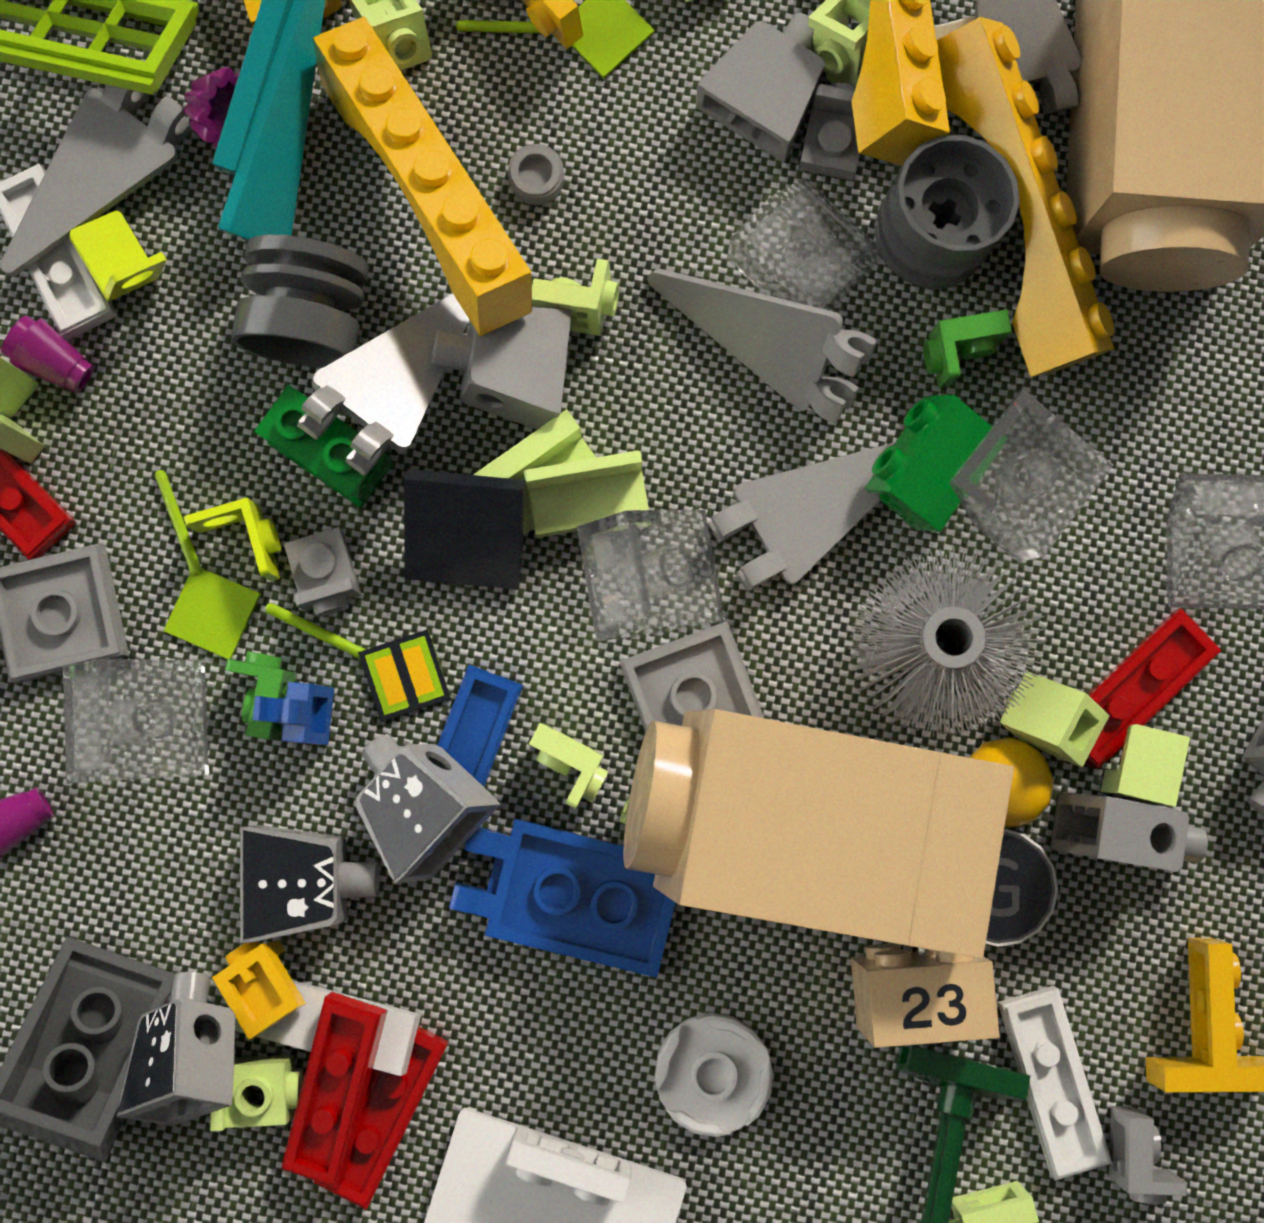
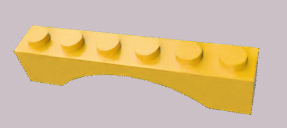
(900, 82)
(464, 233)
(1057, 307)

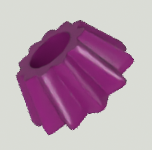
(210, 103)

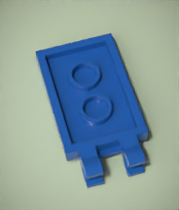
(568, 897)

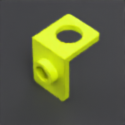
(115, 255)
(261, 531)

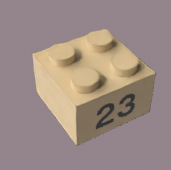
(923, 996)

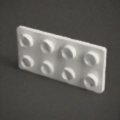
(527, 1176)

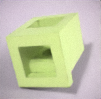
(838, 44)
(280, 1087)

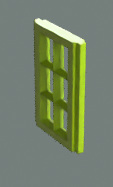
(92, 63)

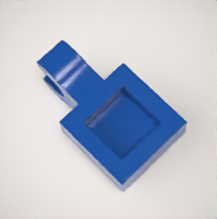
(301, 713)

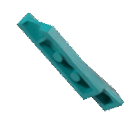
(269, 120)

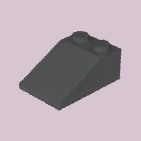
(76, 1047)

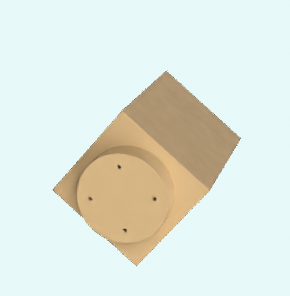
(1168, 140)
(819, 829)

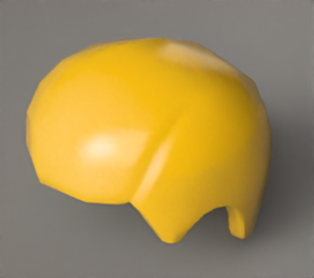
(1031, 778)

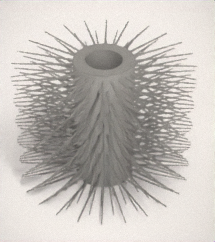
(963, 631)

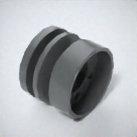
(963, 190)
(299, 300)

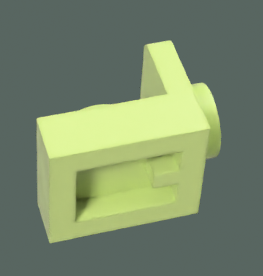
(399, 27)
(587, 303)
(561, 753)
(995, 1205)

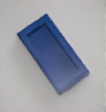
(480, 721)

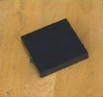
(463, 529)

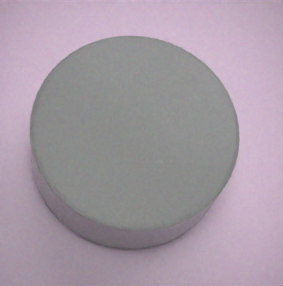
(536, 174)

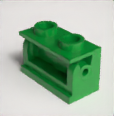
(320, 457)
(925, 458)

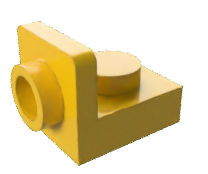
(258, 987)

